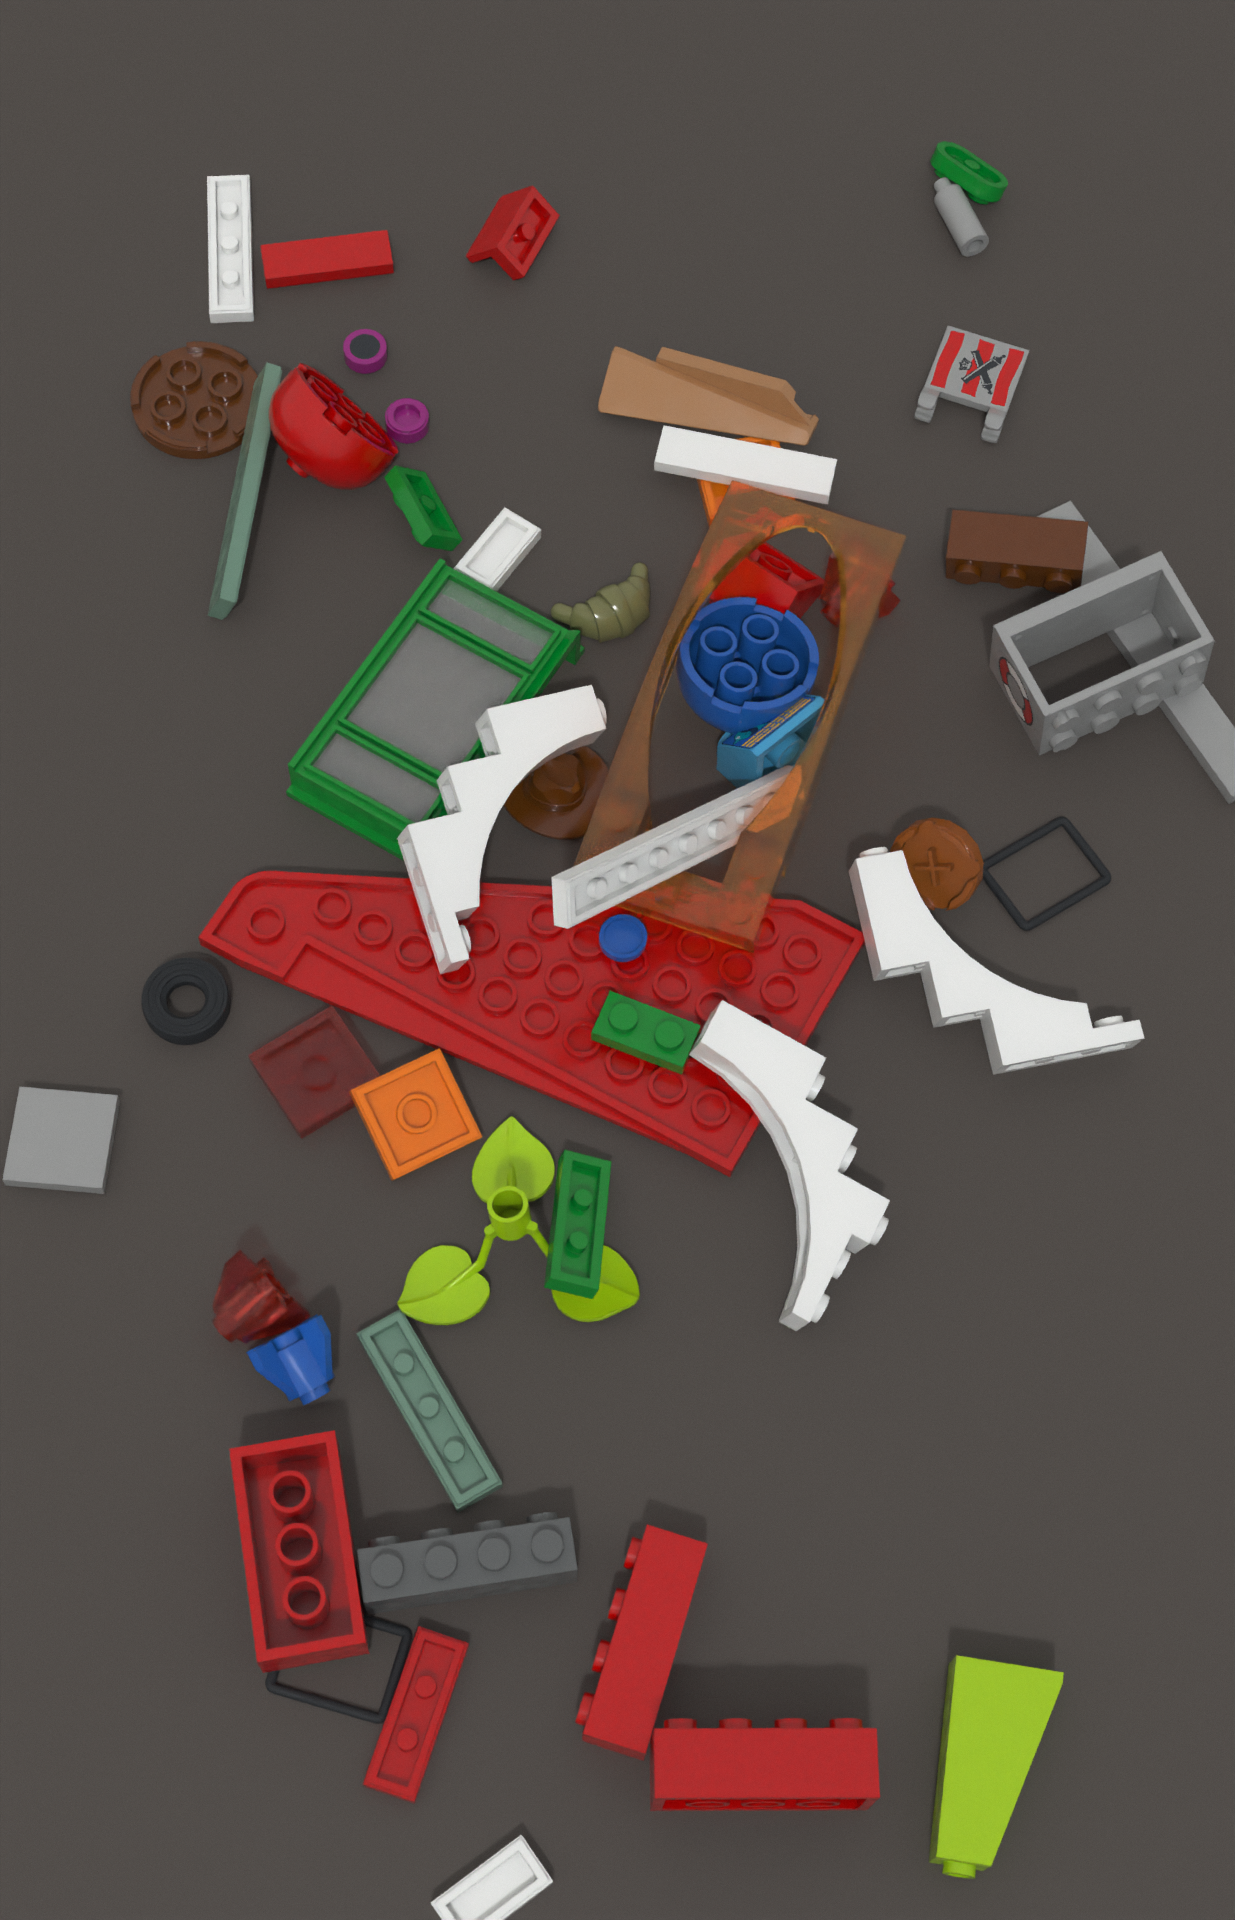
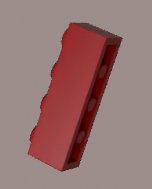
(643, 1643)

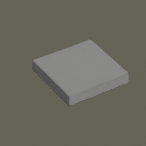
(61, 1140)

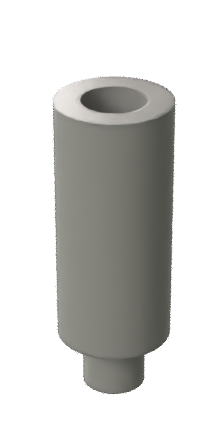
(960, 218)

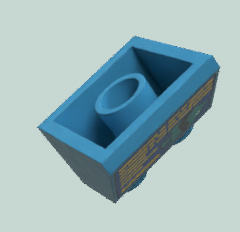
(768, 746)

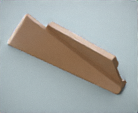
(703, 396)

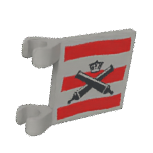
(974, 374)

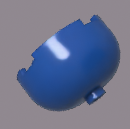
(745, 663)

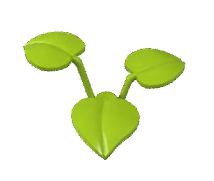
(506, 1175)

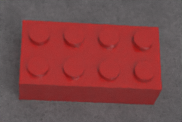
(298, 1552)
(763, 1767)

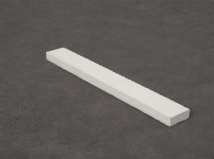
(659, 852)

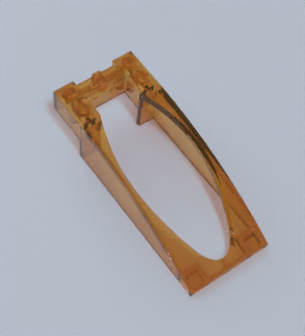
(739, 905)

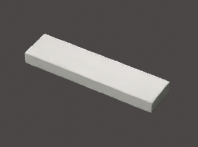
(230, 249)
(750, 463)

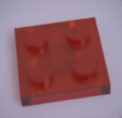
(313, 1070)

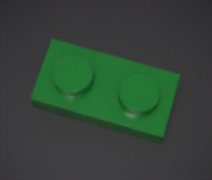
(422, 508)
(645, 1032)

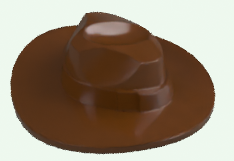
(560, 795)

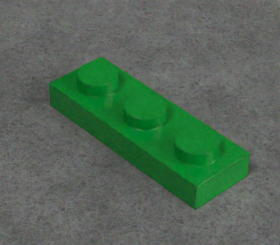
(578, 1224)

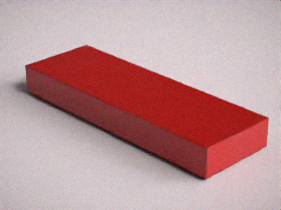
(327, 259)
(416, 1715)

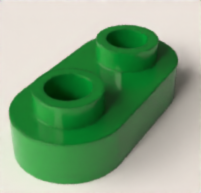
(970, 172)

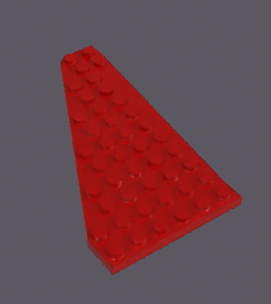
(538, 988)

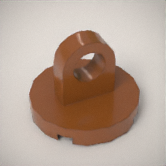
(941, 862)

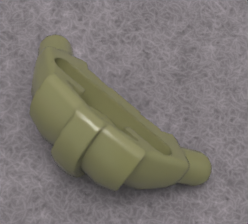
(613, 610)

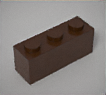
(1016, 550)

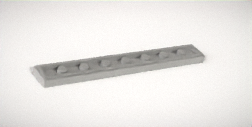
(1194, 716)

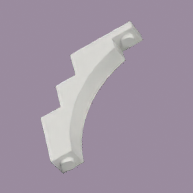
(448, 850)
(1016, 1023)

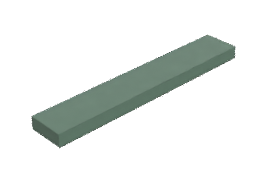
(244, 494)

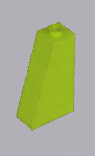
(986, 1749)

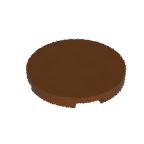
(193, 400)

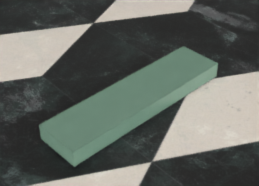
(429, 1411)

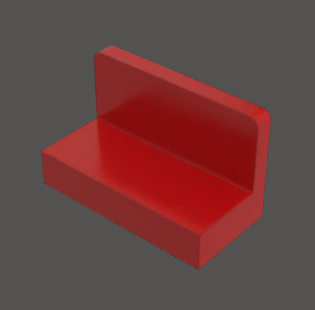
(515, 231)

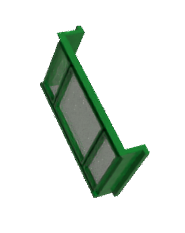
(418, 703)

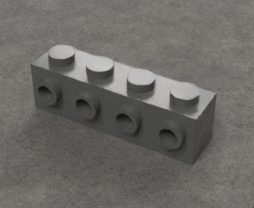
(467, 1564)

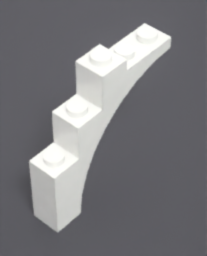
(779, 1084)

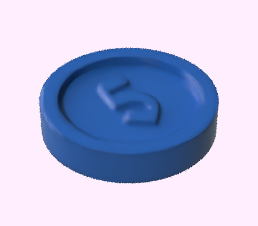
(623, 938)

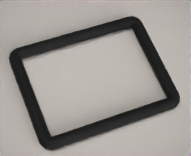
(1066, 903)
(348, 1709)

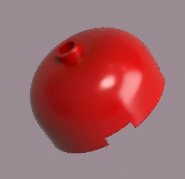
(327, 432)

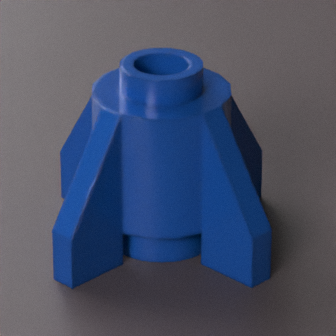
(297, 1360)

